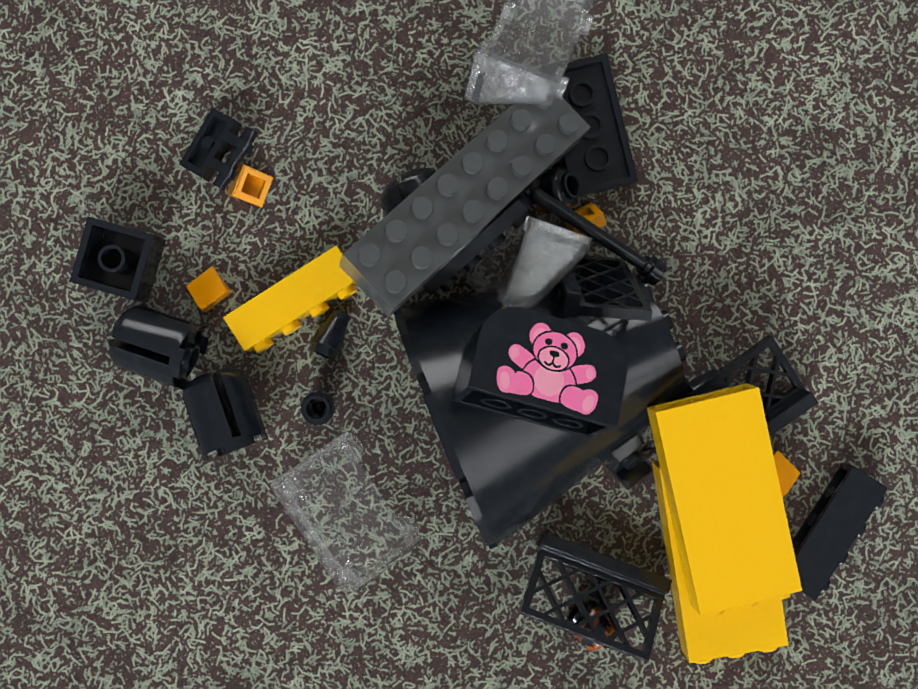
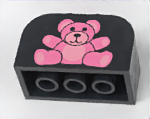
(544, 371)

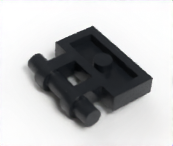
(212, 144)

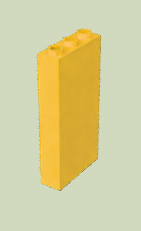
(725, 499)
(724, 635)

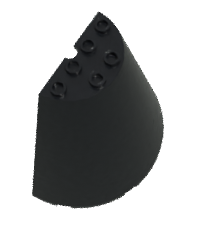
(513, 465)

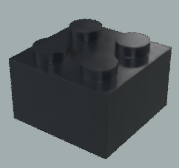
(117, 260)

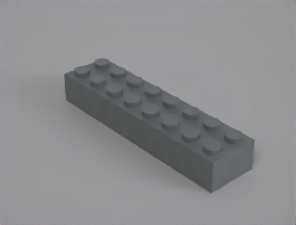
(460, 201)

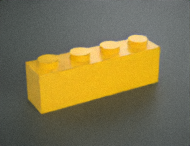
(290, 301)

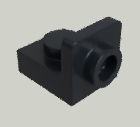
(627, 462)

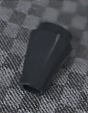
(331, 335)
(309, 409)

